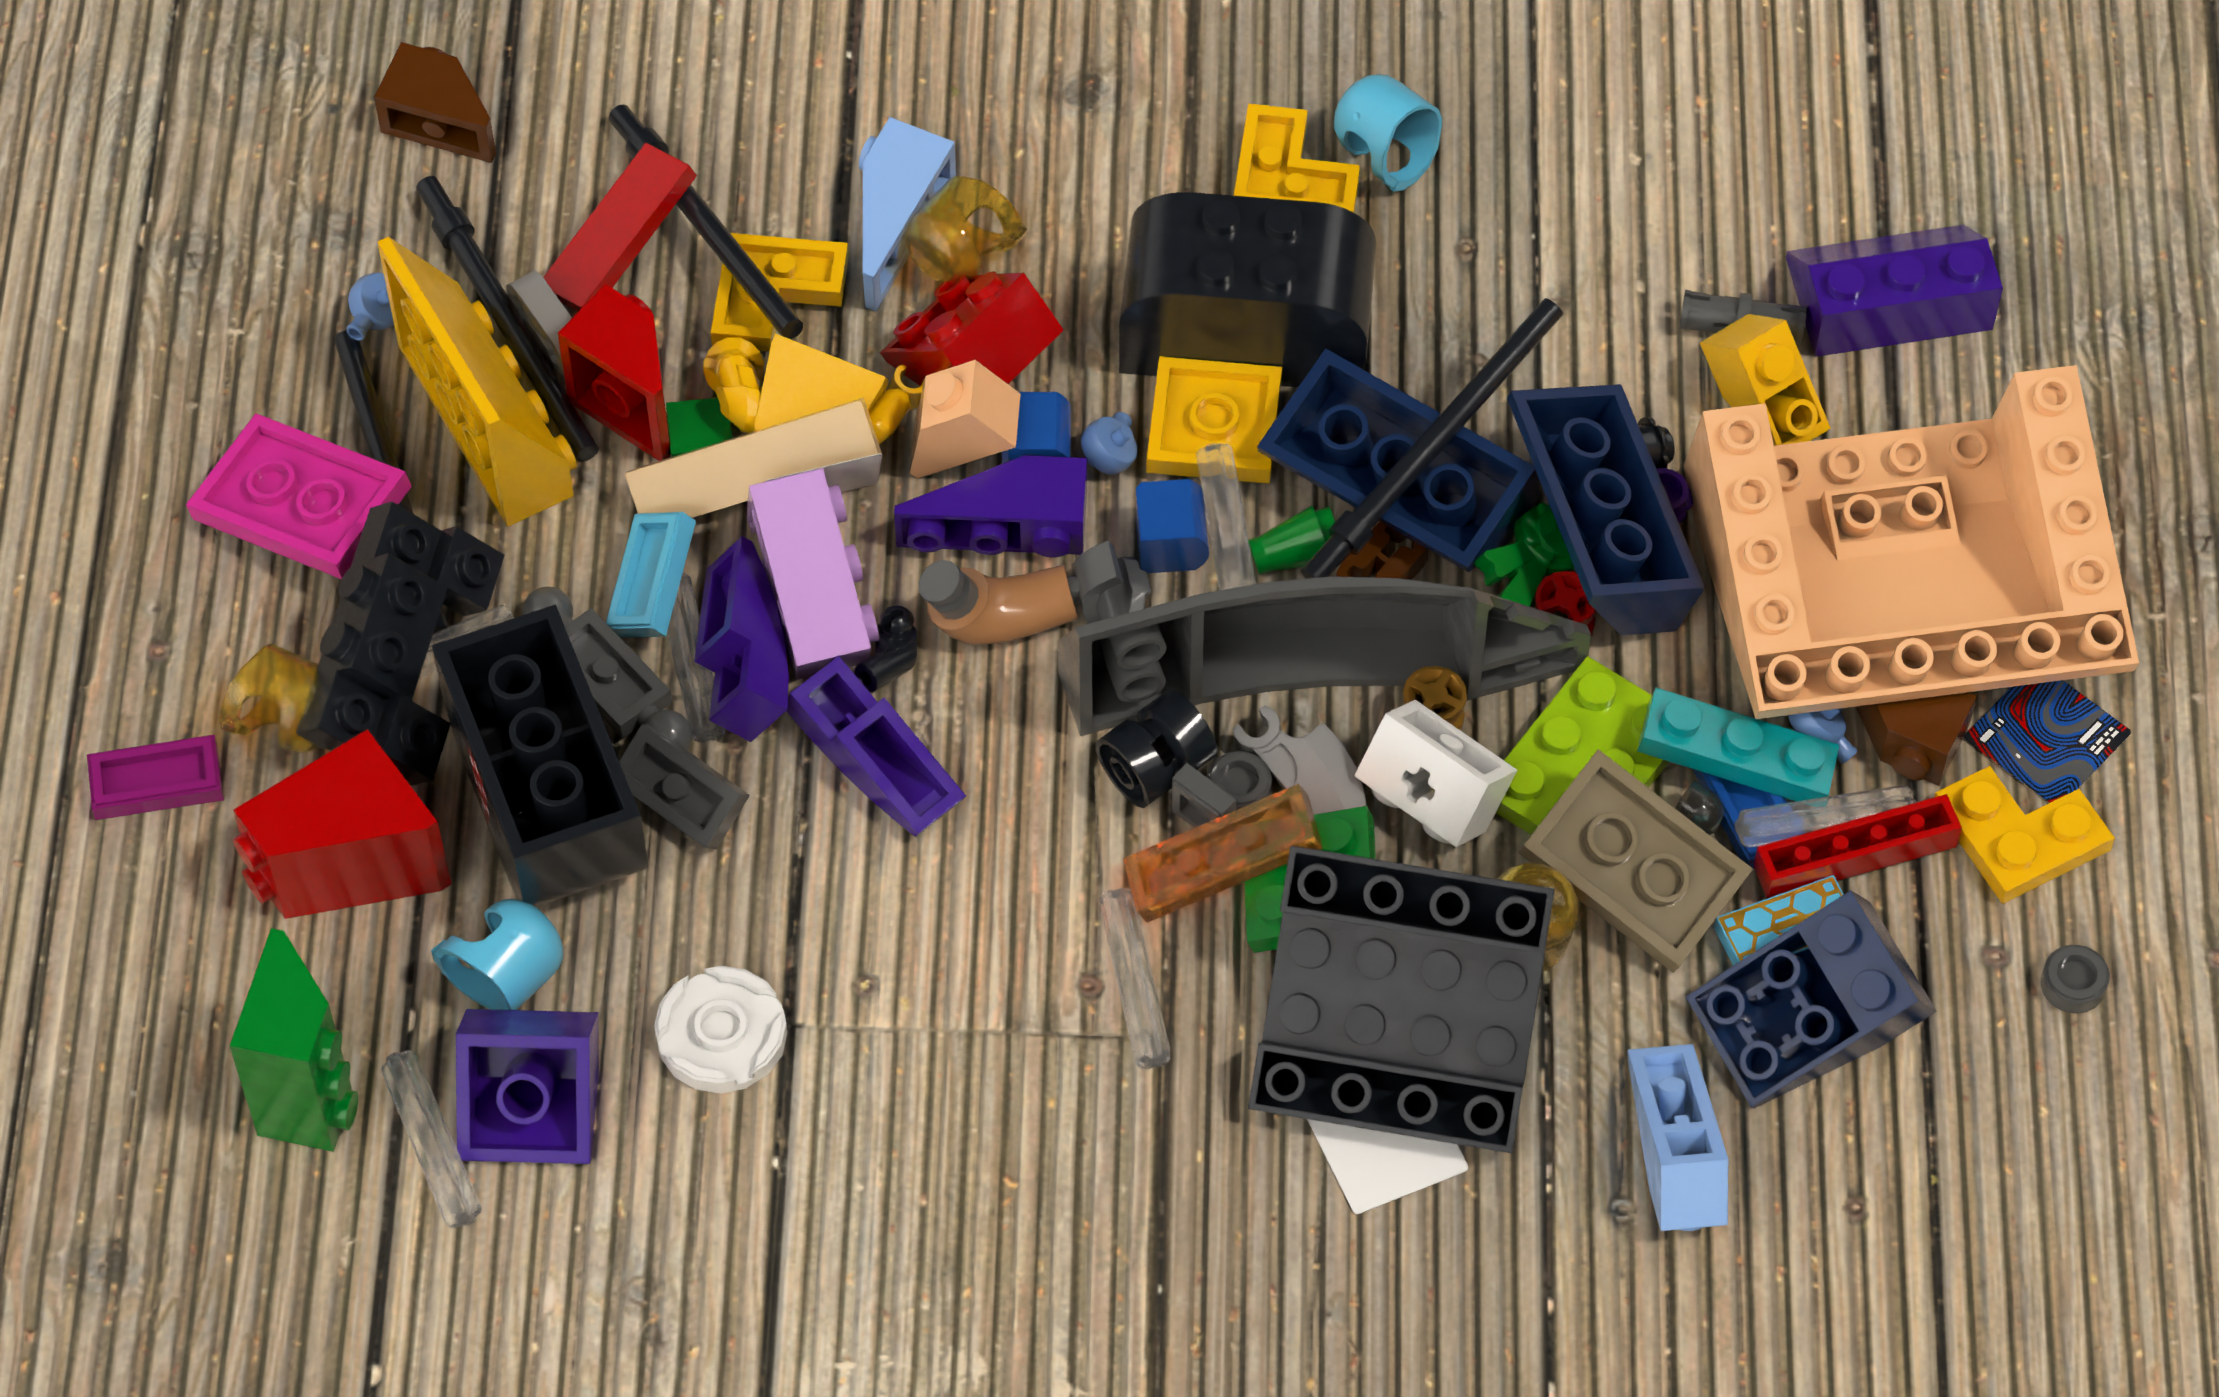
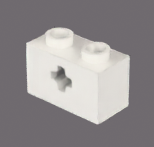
(1435, 774)

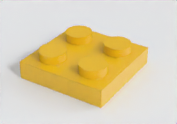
(1212, 404)

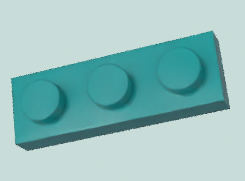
(1737, 747)

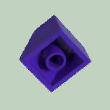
(526, 1085)

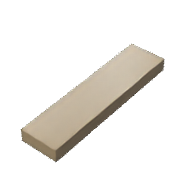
(724, 471)

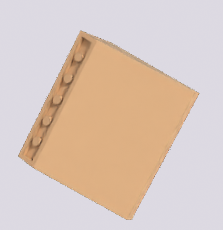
(1912, 553)

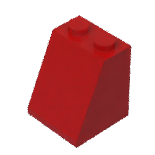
(340, 835)

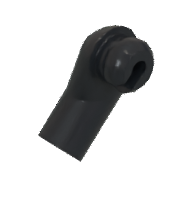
(893, 652)

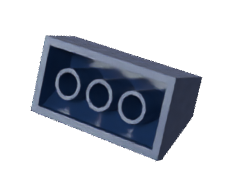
(1352, 429)
(1609, 505)

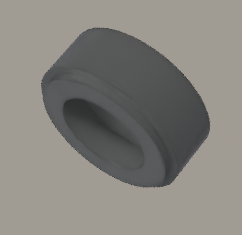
(1242, 776)
(2075, 978)

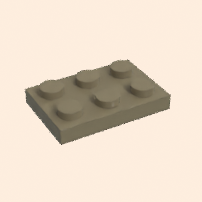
(1637, 860)

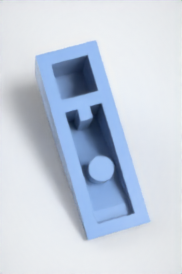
(899, 177)
(1679, 1138)

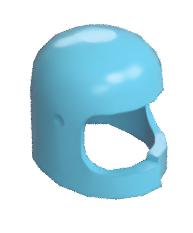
(1384, 110)
(509, 962)

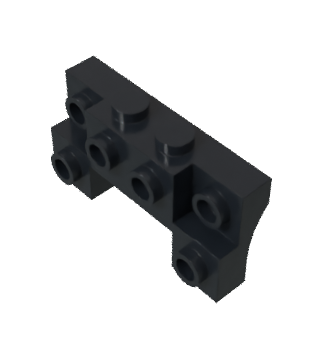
(384, 633)

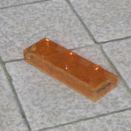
(1221, 853)

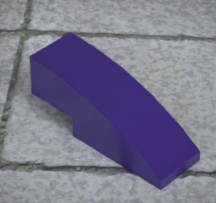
(742, 643)
(873, 747)

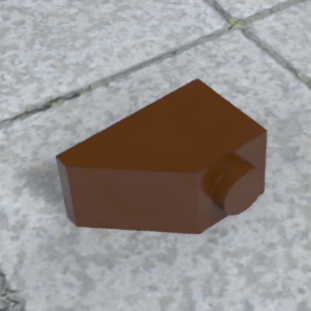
(433, 103)
(1920, 733)

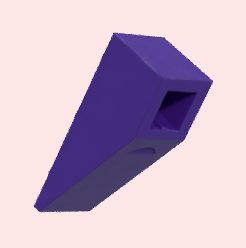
(1013, 507)

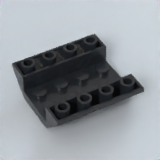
(1402, 999)

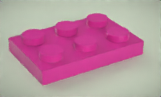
(295, 494)

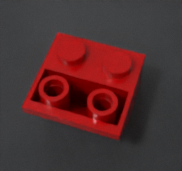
(984, 319)

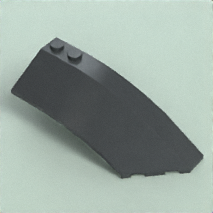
(1309, 638)

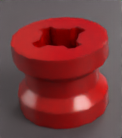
(1565, 593)

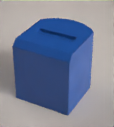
(1042, 426)
(1171, 526)

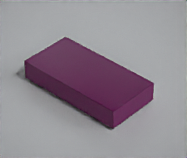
(155, 777)

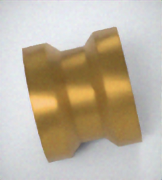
(1438, 688)

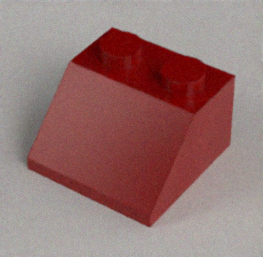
(616, 369)

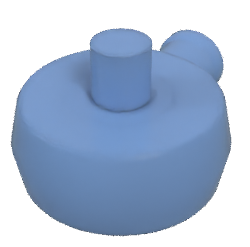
(369, 306)
(1110, 444)
(1827, 726)

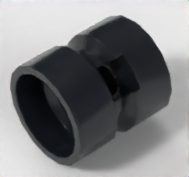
(1149, 753)

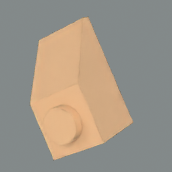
(962, 418)

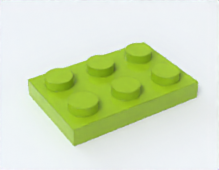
(1586, 715)

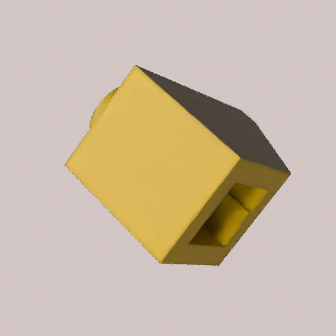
(1761, 364)

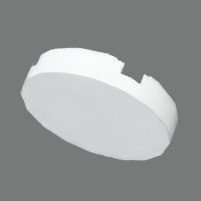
(721, 1029)

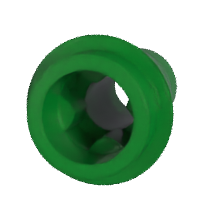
(1292, 541)

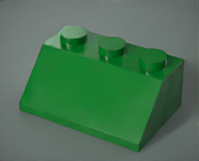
(292, 1053)

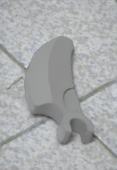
(1313, 761)

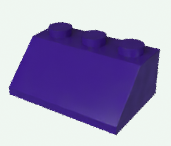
(1896, 289)

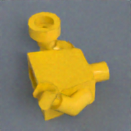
(799, 384)

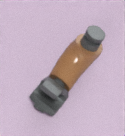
(1019, 606)

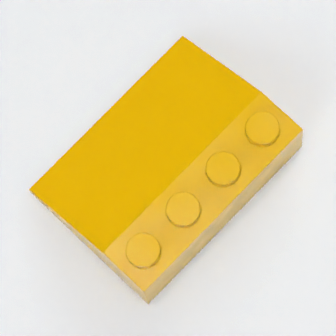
(476, 387)

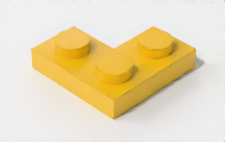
(1274, 164)
(795, 267)
(2020, 849)

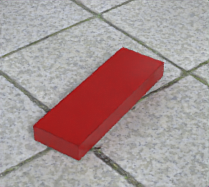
(619, 226)

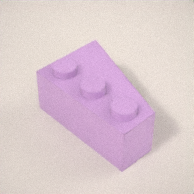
(811, 571)

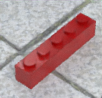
(1858, 845)

